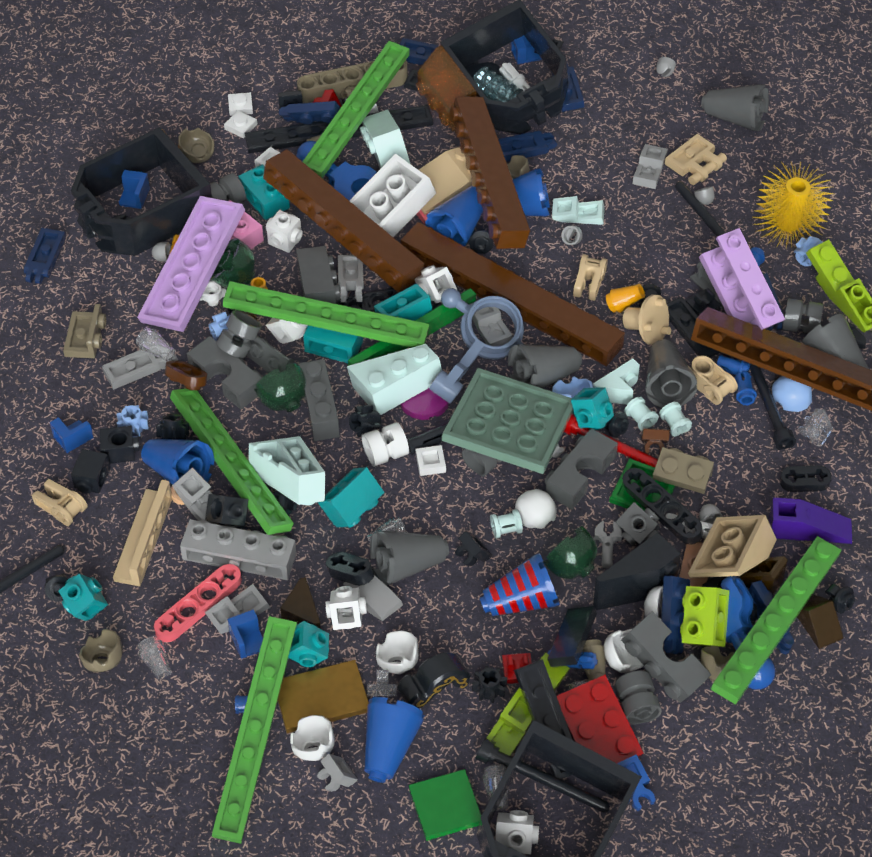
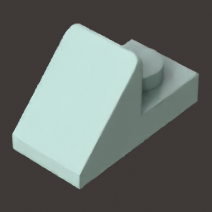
(619, 382)

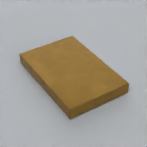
(325, 692)

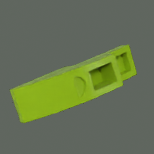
(840, 286)
(516, 717)

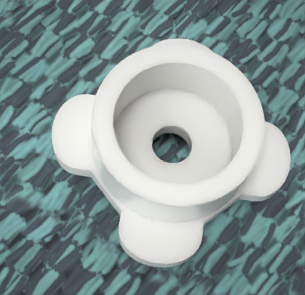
(217, 291)

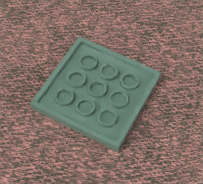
(509, 420)

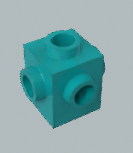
(592, 408)
(83, 597)
(309, 645)

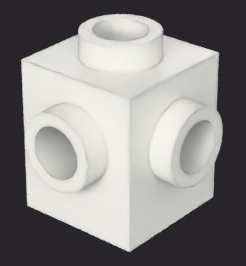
(284, 231)
(435, 281)
(285, 330)
(346, 608)
(517, 831)

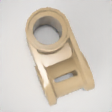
(712, 379)

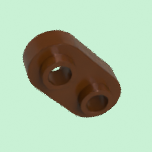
(186, 374)

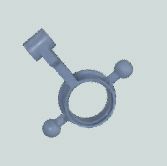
(448, 385)

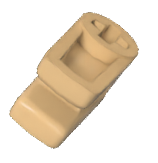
(590, 270)
(65, 502)

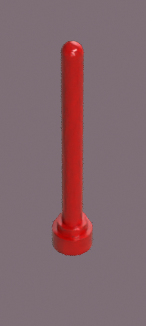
(573, 428)

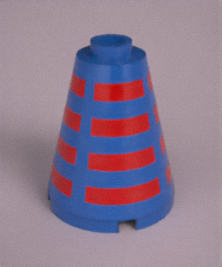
(521, 590)

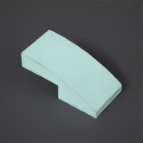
(571, 211)

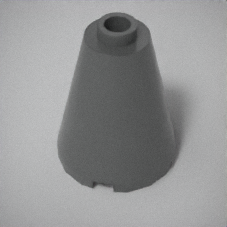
(738, 105)
(836, 340)
(543, 363)
(669, 375)
(405, 554)

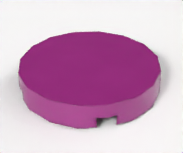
(425, 405)

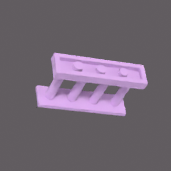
(740, 281)

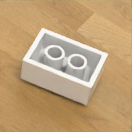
(394, 195)

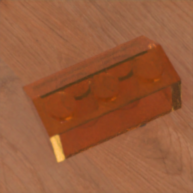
(441, 83)

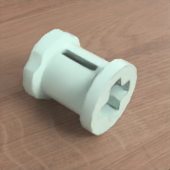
(641, 413)
(675, 418)
(506, 523)

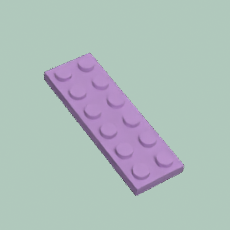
(191, 263)

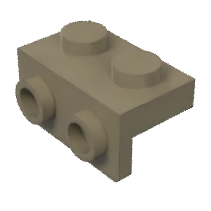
(85, 333)
(683, 470)

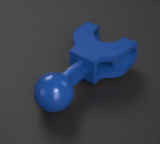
(346, 178)
(739, 624)

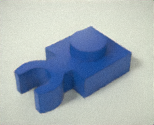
(634, 765)

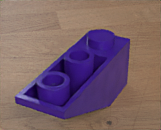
(805, 521)

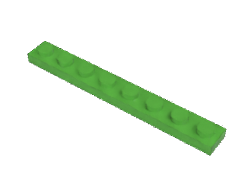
(356, 108)
(325, 315)
(232, 461)
(775, 620)
(254, 730)

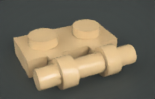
(691, 154)

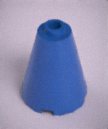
(533, 193)
(457, 216)
(176, 457)
(389, 736)

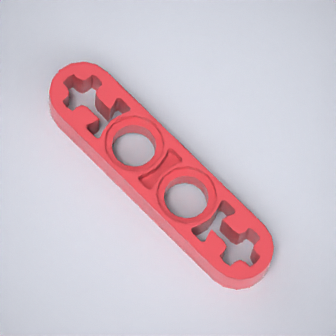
(194, 600)

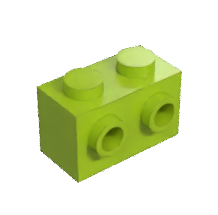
(705, 616)

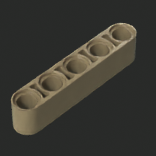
(339, 79)

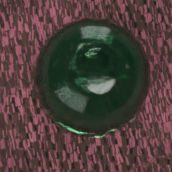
(235, 264)
(282, 389)
(573, 556)

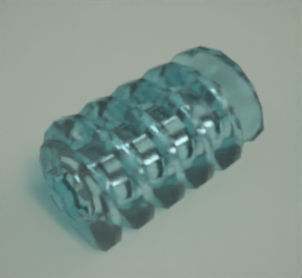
(494, 86)

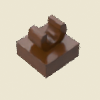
(656, 437)

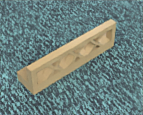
(143, 535)

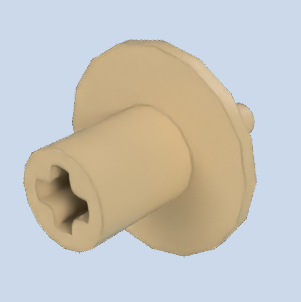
(650, 319)

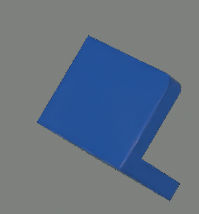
(523, 51)
(135, 189)
(72, 435)
(245, 633)

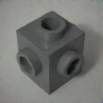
(632, 519)

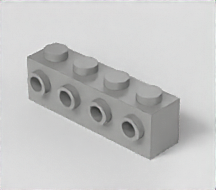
(246, 549)

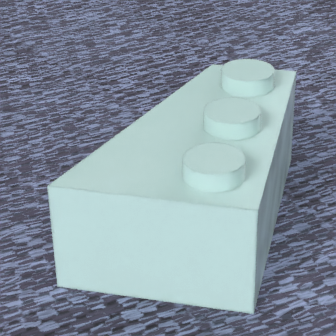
(383, 137)
(395, 377)
(289, 469)

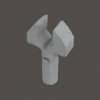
(607, 542)

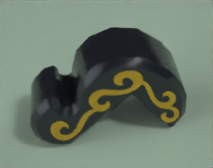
(432, 678)

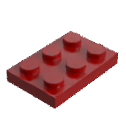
(598, 720)

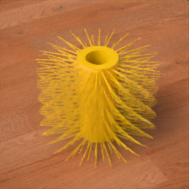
(793, 204)

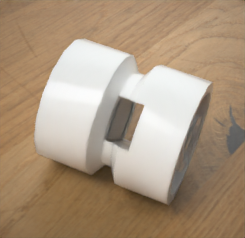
(385, 444)

